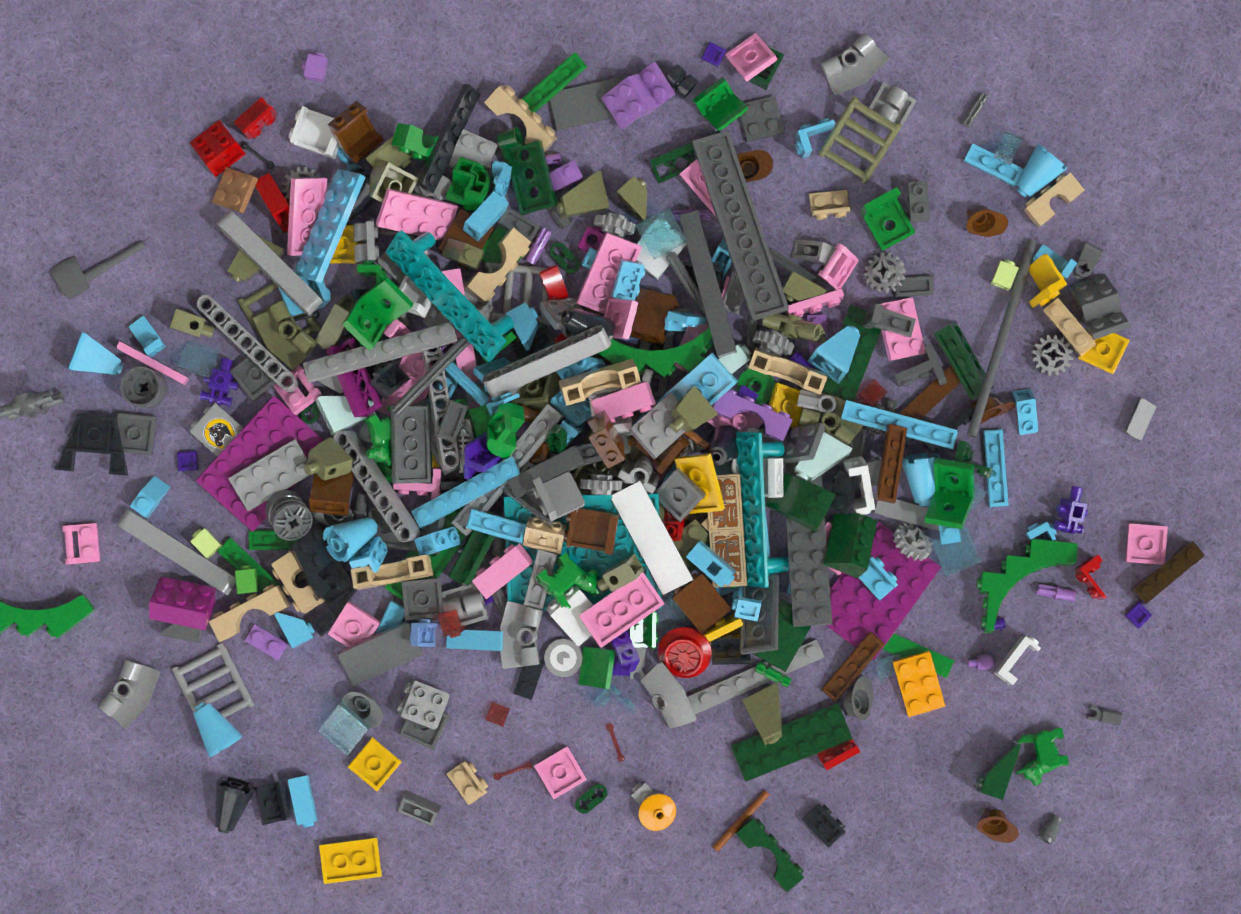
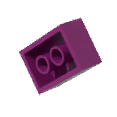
(182, 603)

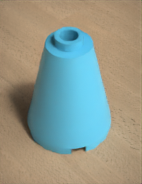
(1039, 171)
(920, 476)
(349, 537)
(214, 729)

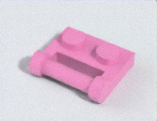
(842, 269)
(296, 400)
(87, 541)

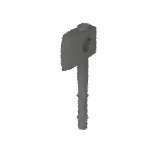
(74, 281)

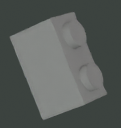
(475, 149)

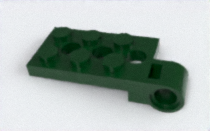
(512, 146)

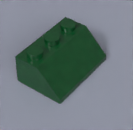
(850, 543)

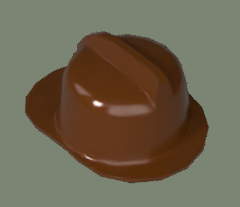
(755, 164)
(985, 221)
(994, 408)
(996, 826)

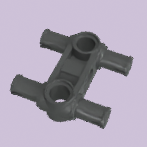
(31, 404)

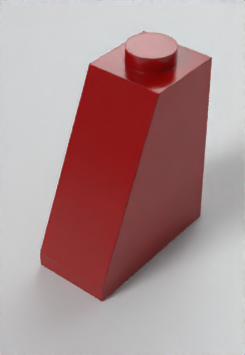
(274, 200)

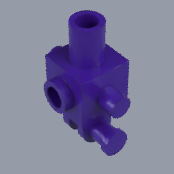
(220, 382)
(1071, 512)

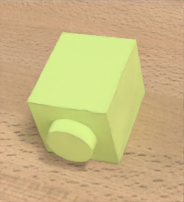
(1004, 274)
(205, 542)

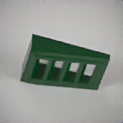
(762, 79)

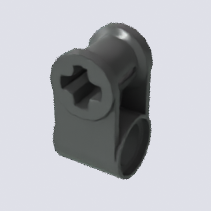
(1088, 258)

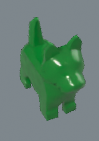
(380, 436)
(565, 577)
(1046, 753)

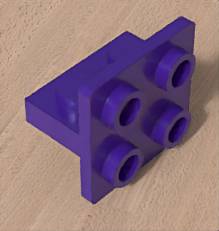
(478, 457)

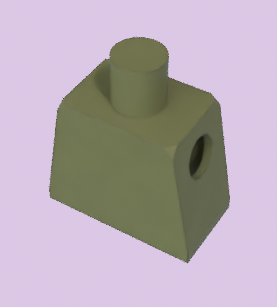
(182, 320)
(691, 411)
(328, 460)
(621, 574)

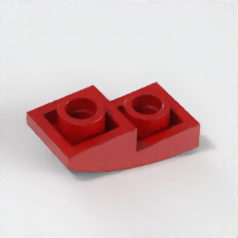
(553, 283)
(673, 526)

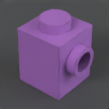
(315, 67)

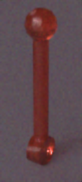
(610, 727)
(497, 776)

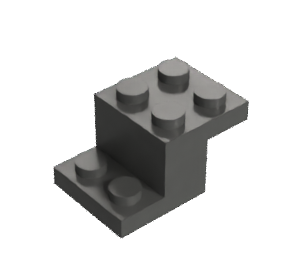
(1099, 306)

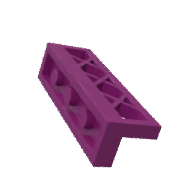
(351, 385)

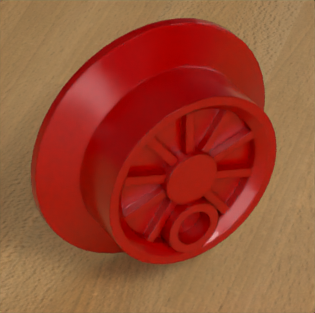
(685, 652)

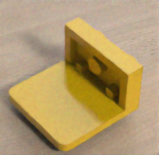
(1047, 279)

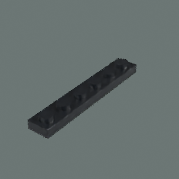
(448, 138)

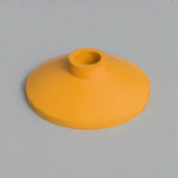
(651, 806)

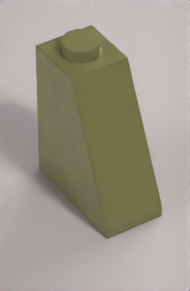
(584, 198)
(244, 268)
(333, 329)
(765, 713)

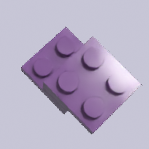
(638, 95)

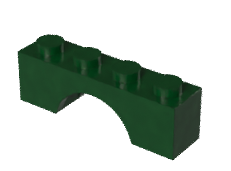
(754, 836)

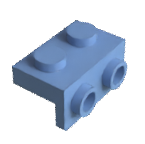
(424, 632)

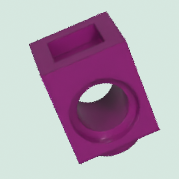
(595, 231)

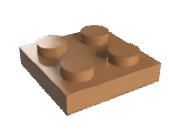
(234, 190)

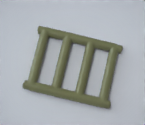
(845, 120)
(244, 304)

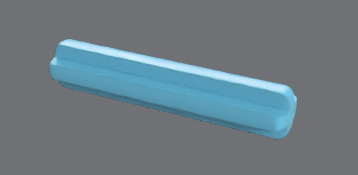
(474, 391)

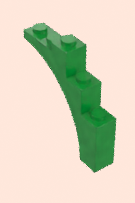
(661, 360)
(1040, 555)
(58, 619)

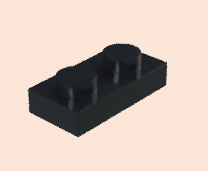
(528, 680)

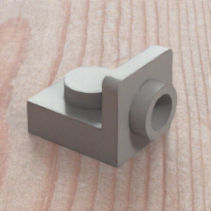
(641, 791)

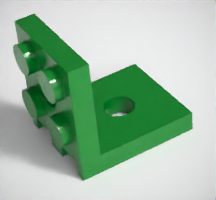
(887, 209)
(375, 313)
(951, 493)

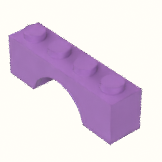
(775, 423)

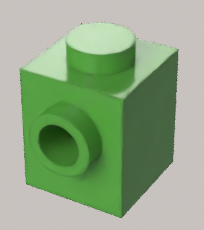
(246, 580)

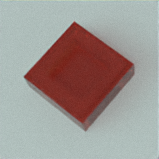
(497, 714)

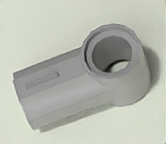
(814, 401)

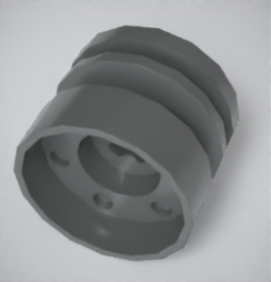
(133, 391)
(288, 515)

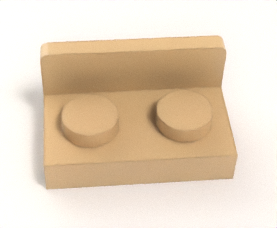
(829, 203)
(543, 536)
(467, 782)

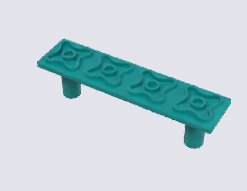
(426, 276)
(750, 463)

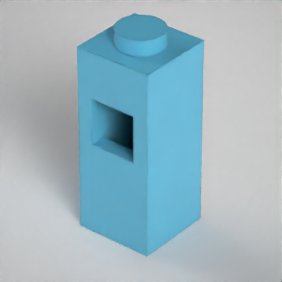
(485, 216)
(711, 564)
(303, 801)

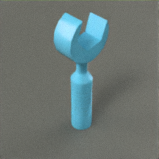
(343, 158)

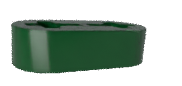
(561, 261)
(316, 412)
(556, 439)
(594, 802)

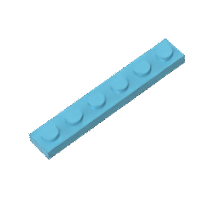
(916, 428)
(466, 492)

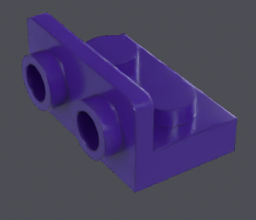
(626, 651)

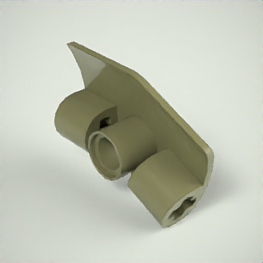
(795, 327)
(273, 329)
(841, 429)

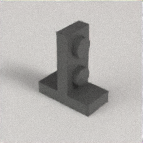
(889, 321)
(922, 370)

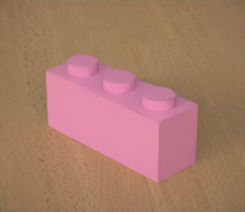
(625, 402)
(502, 570)

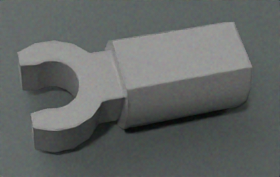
(642, 655)

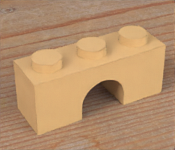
(1067, 188)
(1069, 327)
(286, 570)

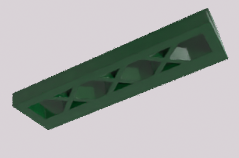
(672, 156)
(962, 358)
(471, 556)

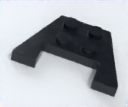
(94, 435)
(312, 558)
(338, 596)

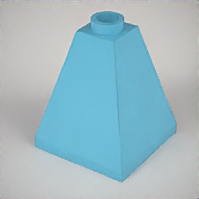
(836, 353)
(93, 357)

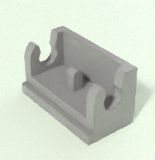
(733, 296)

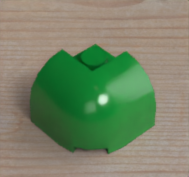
(469, 184)
(502, 429)

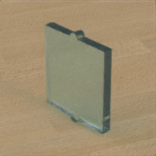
(198, 359)

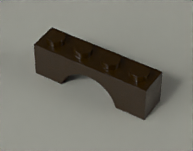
(1167, 573)

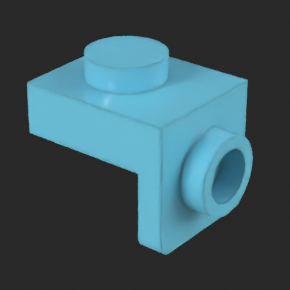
(1035, 530)

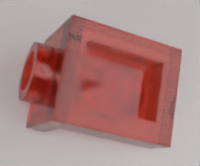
(872, 394)
(451, 623)

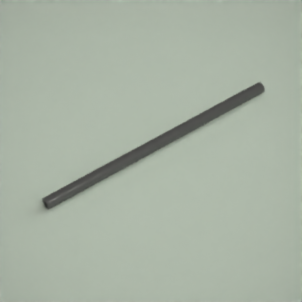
(1001, 339)

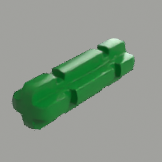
(773, 674)

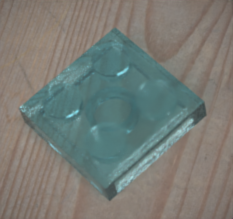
(661, 233)
(957, 555)
(344, 728)

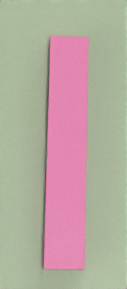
(466, 359)

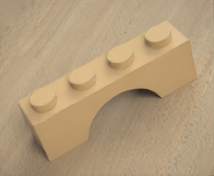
(505, 101)
(512, 246)
(789, 370)
(614, 376)
(392, 573)
(228, 624)

